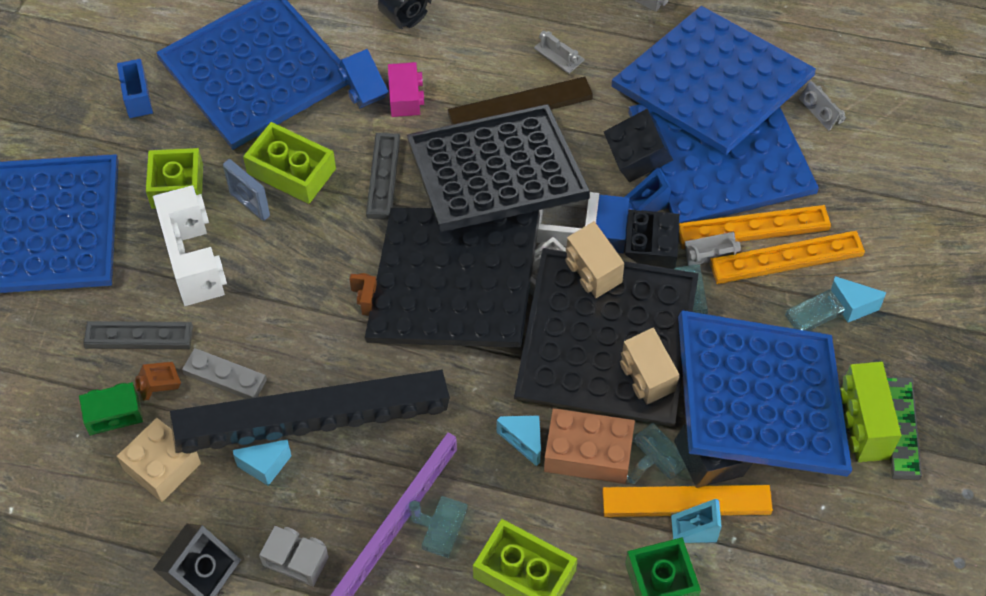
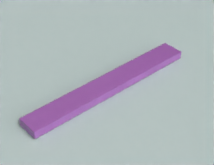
(396, 518)

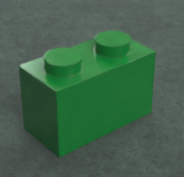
(110, 408)

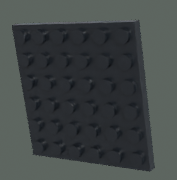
(496, 168)
(453, 283)
(578, 339)

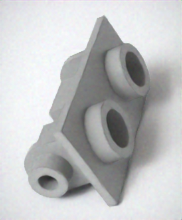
(558, 52)
(821, 106)
(702, 249)

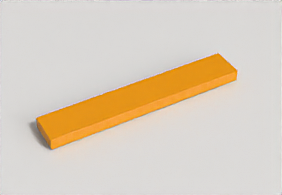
(759, 225)
(786, 257)
(674, 499)

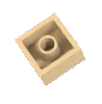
(594, 260)
(649, 366)
(154, 463)

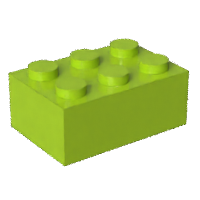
(289, 162)
(869, 412)
(523, 564)

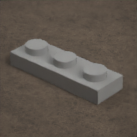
(224, 374)

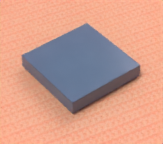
(246, 190)

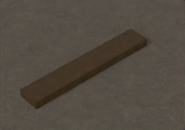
(554, 95)

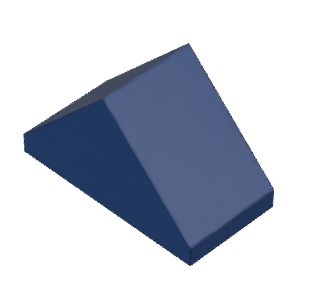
(651, 193)

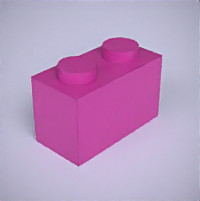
(403, 89)

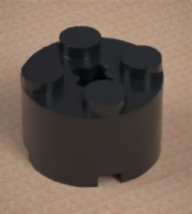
(404, 12)

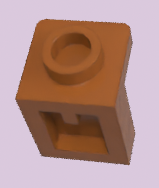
(365, 286)
(156, 378)

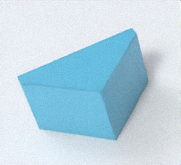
(857, 298)
(523, 434)
(263, 460)
(698, 523)

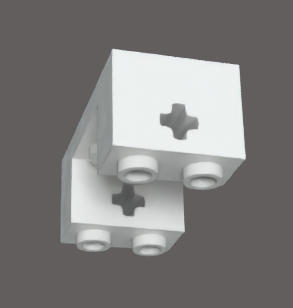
(197, 272)

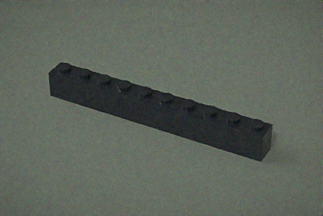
(308, 411)

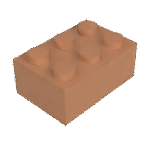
(589, 446)

